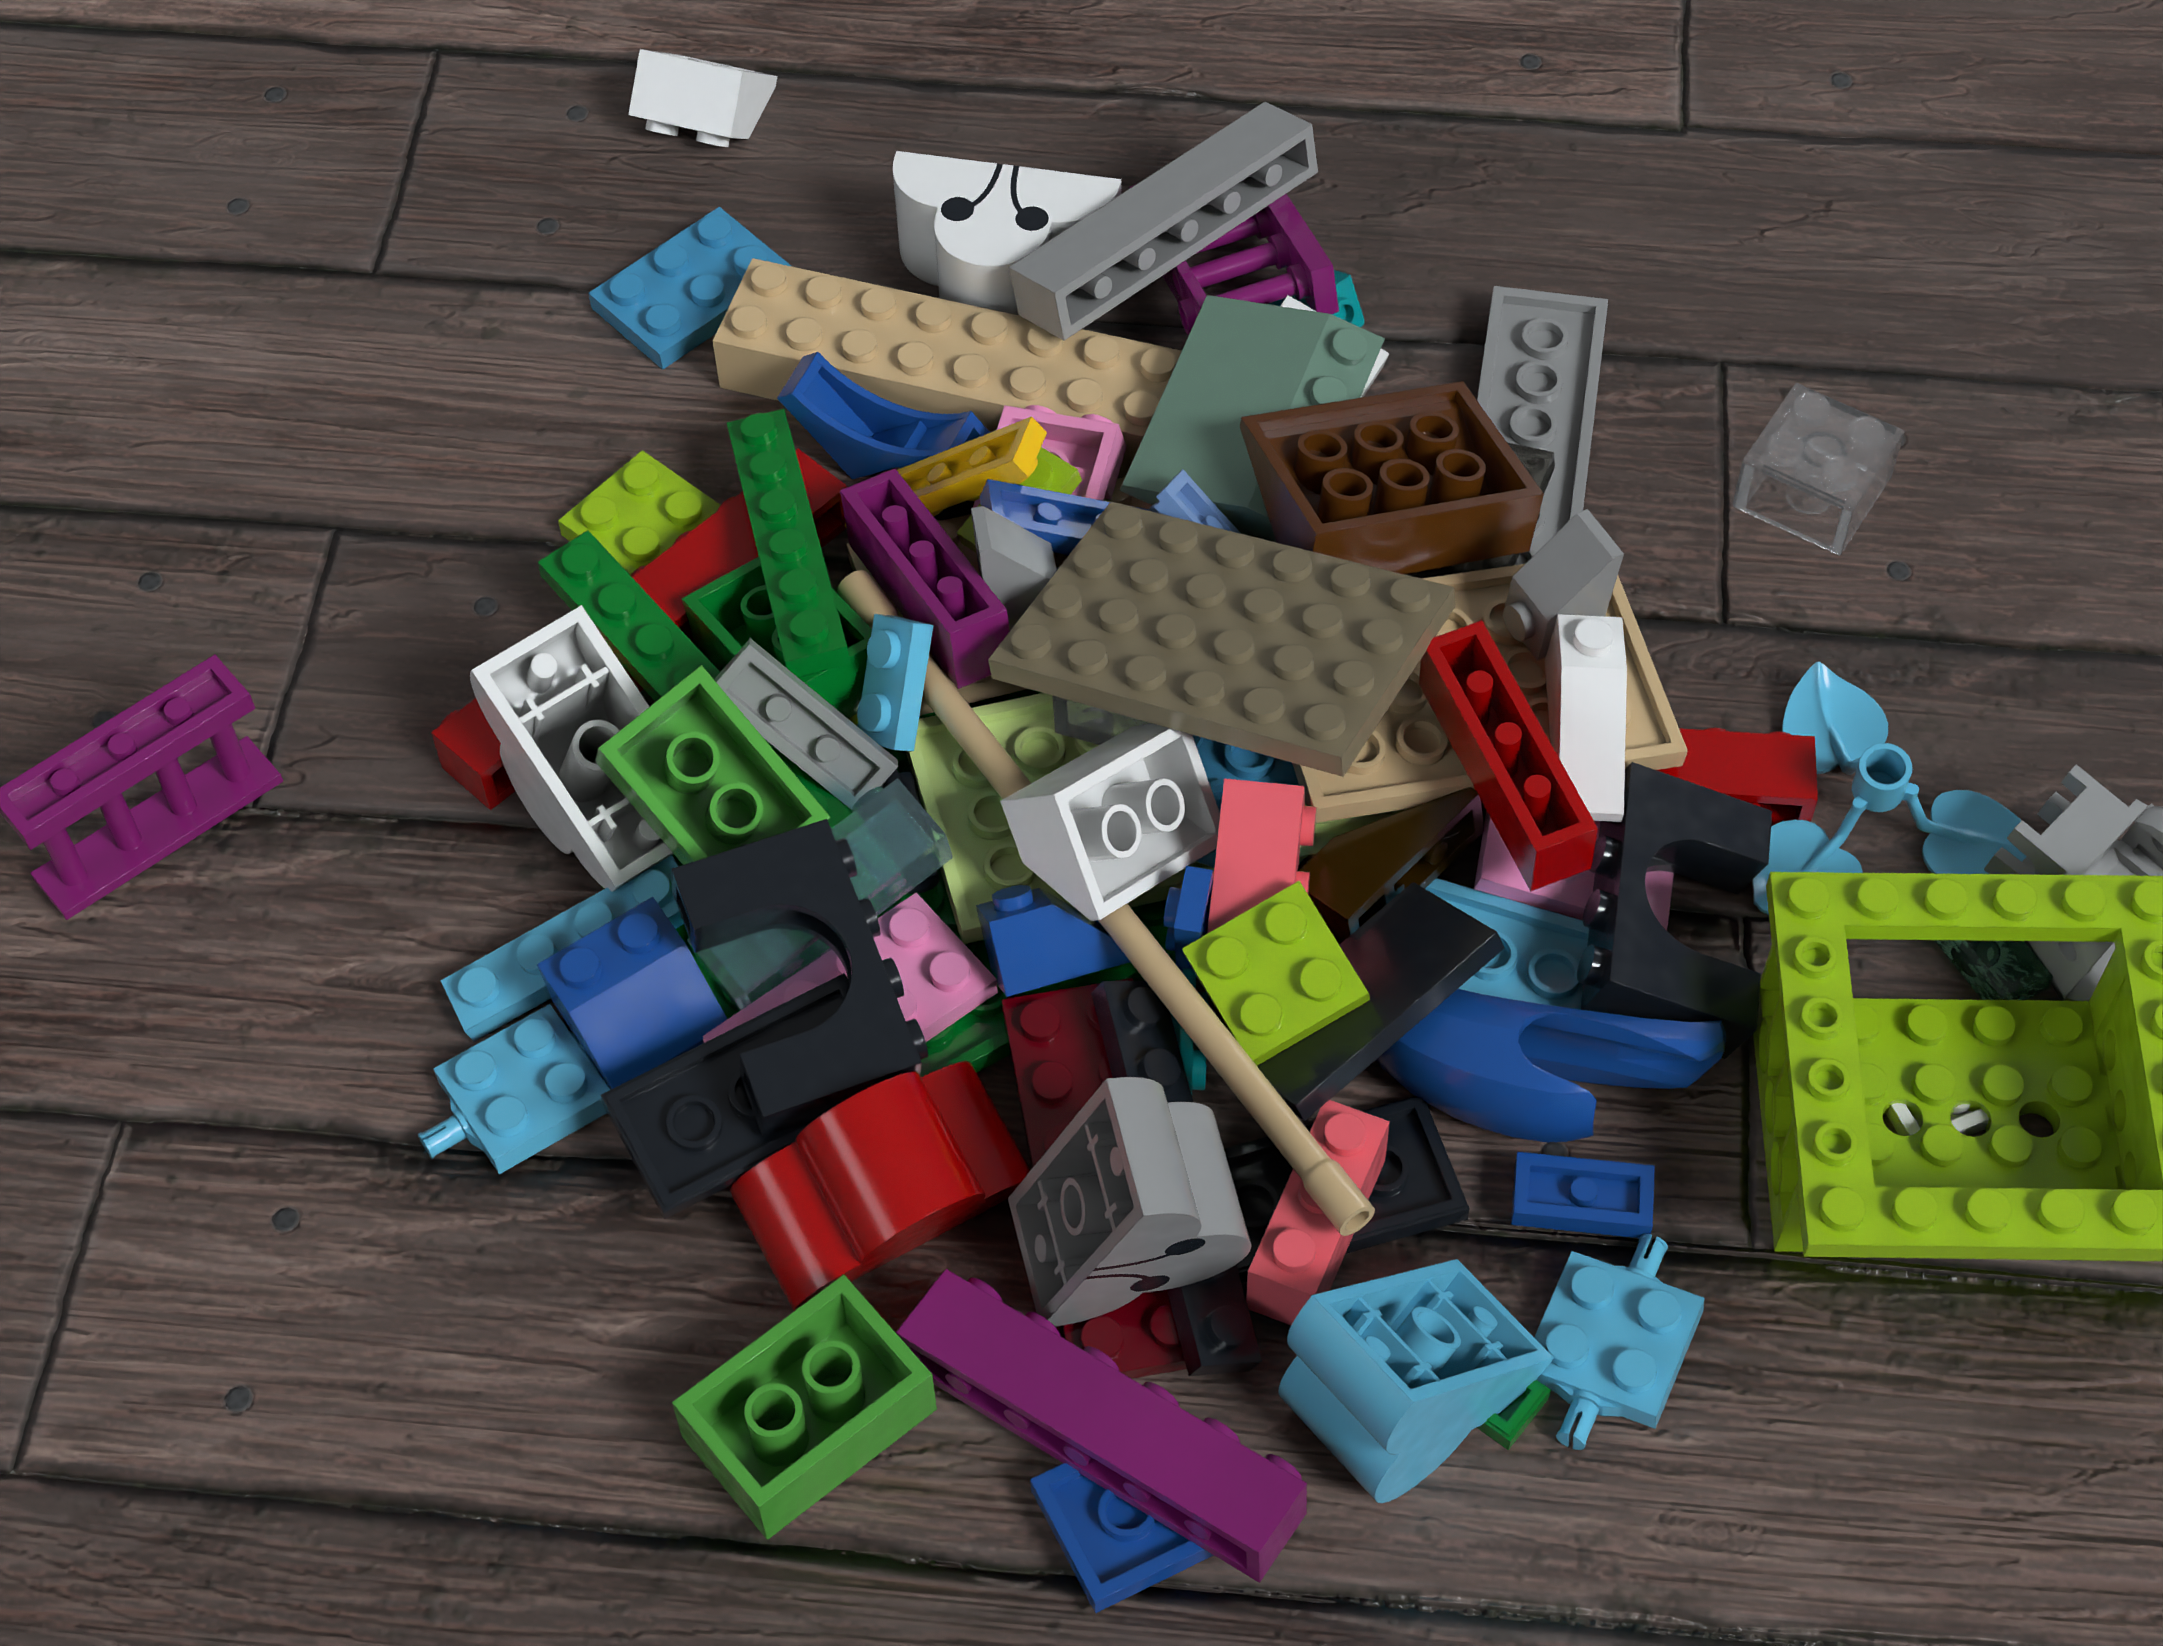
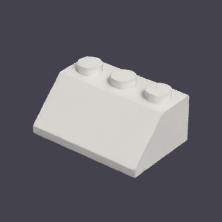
(1116, 818)

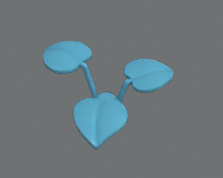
(1852, 734)

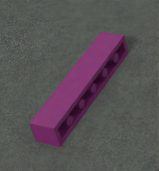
(1107, 1424)

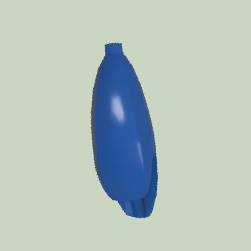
(1512, 1059)

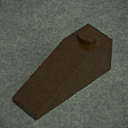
(1376, 862)

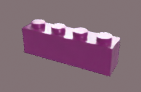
(925, 574)

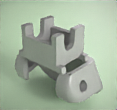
(2084, 843)

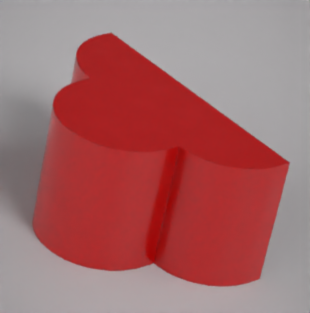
(879, 1178)

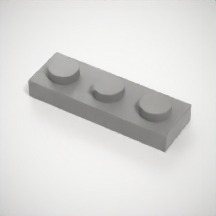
(805, 725)

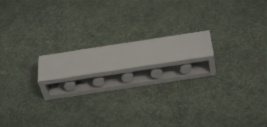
(1163, 220)

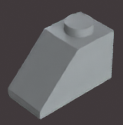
(1011, 561)
(1565, 577)

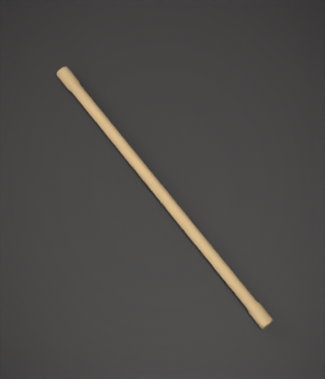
(1321, 1176)

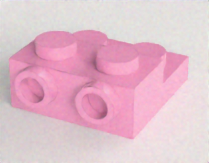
(1087, 443)

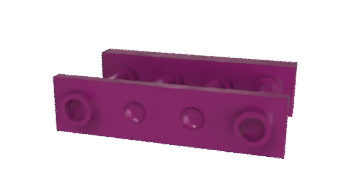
(1288, 247)
(118, 756)

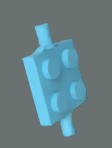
(518, 1091)
(1615, 1339)

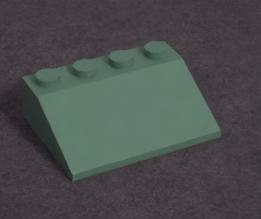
(1237, 365)

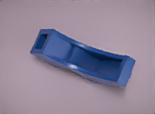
(864, 429)

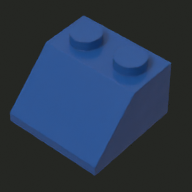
(632, 993)

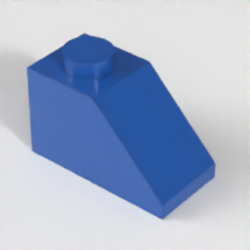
(1041, 940)

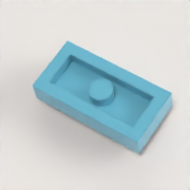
(894, 681)

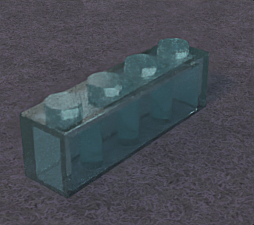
(893, 852)

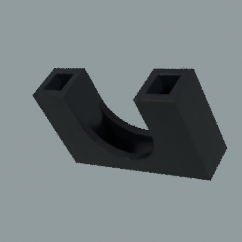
(805, 886)
(1629, 956)

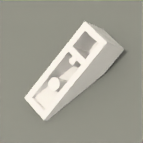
(1589, 708)

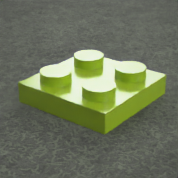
(639, 512)
(1276, 973)

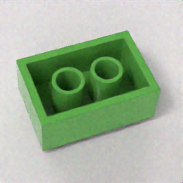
(705, 773)
(805, 1406)

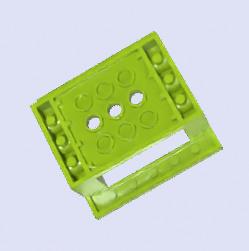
(1841, 1061)

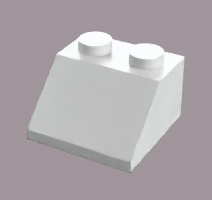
(698, 96)

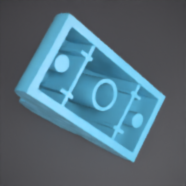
(1405, 1371)

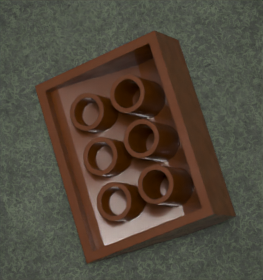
(1394, 480)

